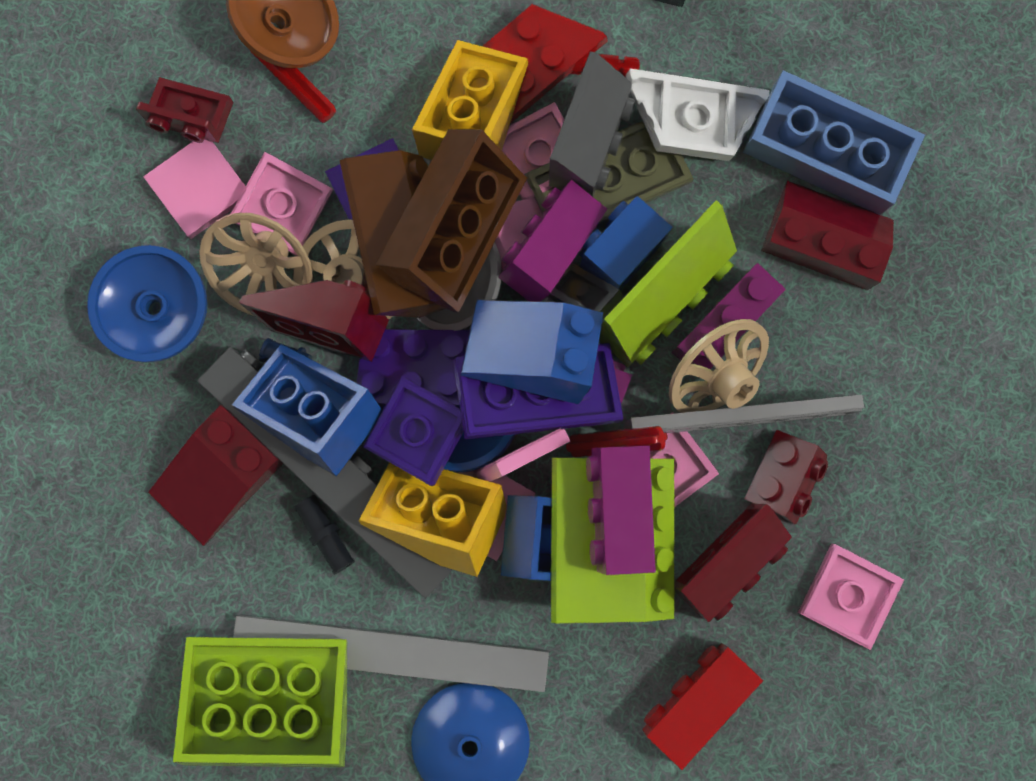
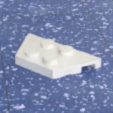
(695, 114)

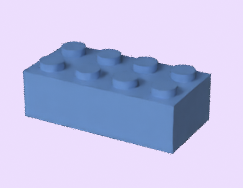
(833, 143)

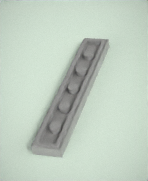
(751, 414)

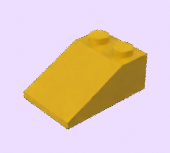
(472, 92)
(441, 522)

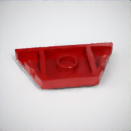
(552, 49)

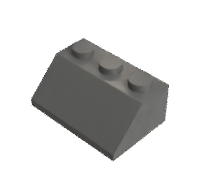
(591, 127)

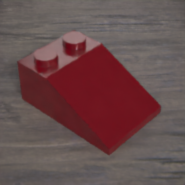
(322, 315)
(214, 475)

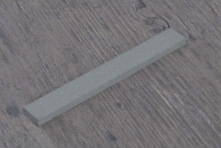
(416, 654)

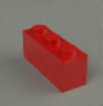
(700, 704)

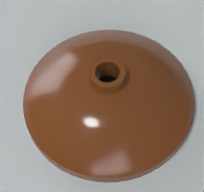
(304, 35)

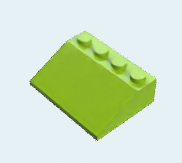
(669, 287)
(577, 588)
(262, 702)

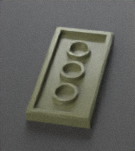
(633, 172)

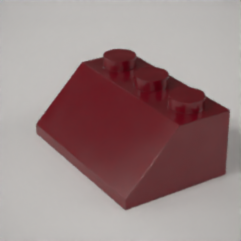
(830, 236)
(733, 561)

